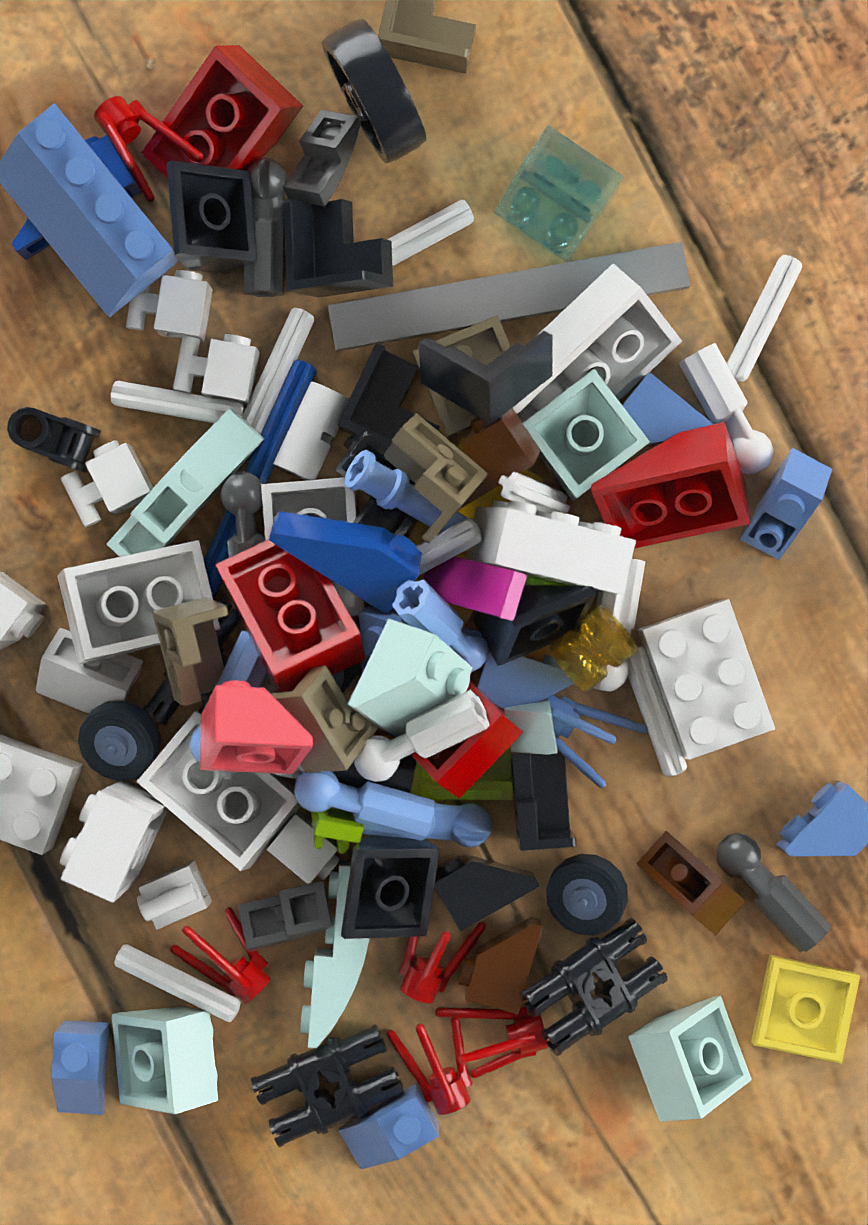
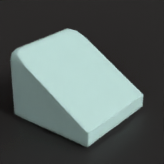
(537, 728)

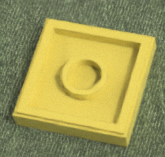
(805, 1009)

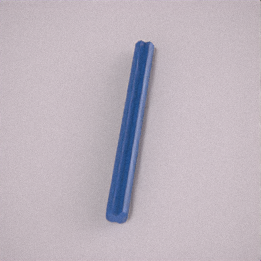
(262, 458)

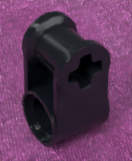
(60, 440)

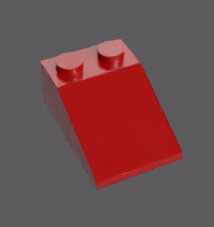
(227, 113)
(676, 489)
(290, 614)
(468, 760)

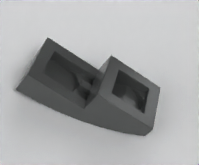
(327, 151)
(286, 916)

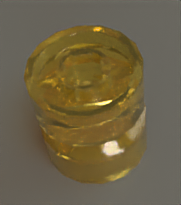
(590, 651)

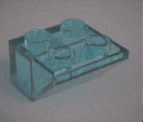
(558, 193)

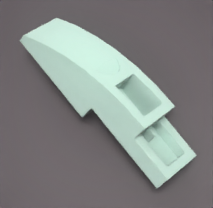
(187, 486)
(334, 970)

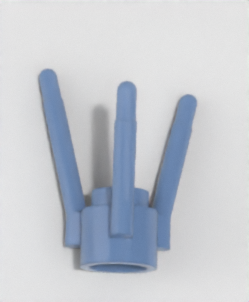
(566, 718)

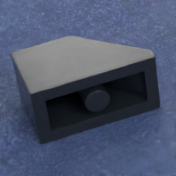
(480, 887)

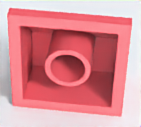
(250, 732)

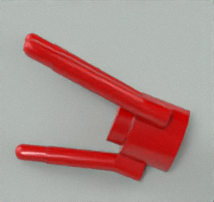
(121, 126)
(241, 977)
(424, 977)
(523, 1037)
(445, 1086)

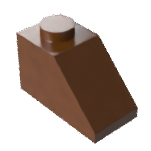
(499, 450)
(691, 883)
(502, 967)

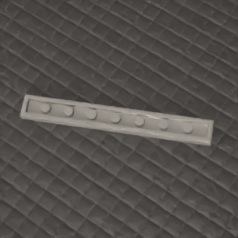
(506, 295)

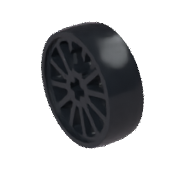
(374, 90)

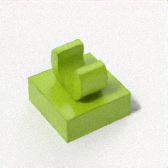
(336, 825)

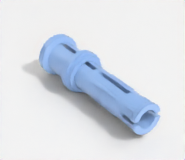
(393, 490)

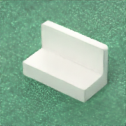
(88, 683)

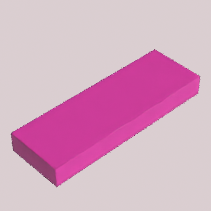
(477, 586)

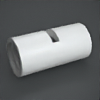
(311, 432)

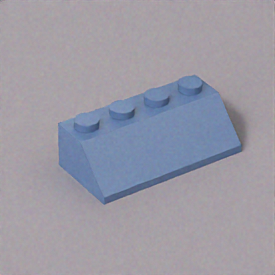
(83, 211)

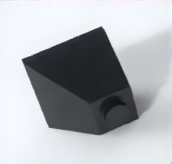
(211, 217)
(540, 620)
(390, 888)

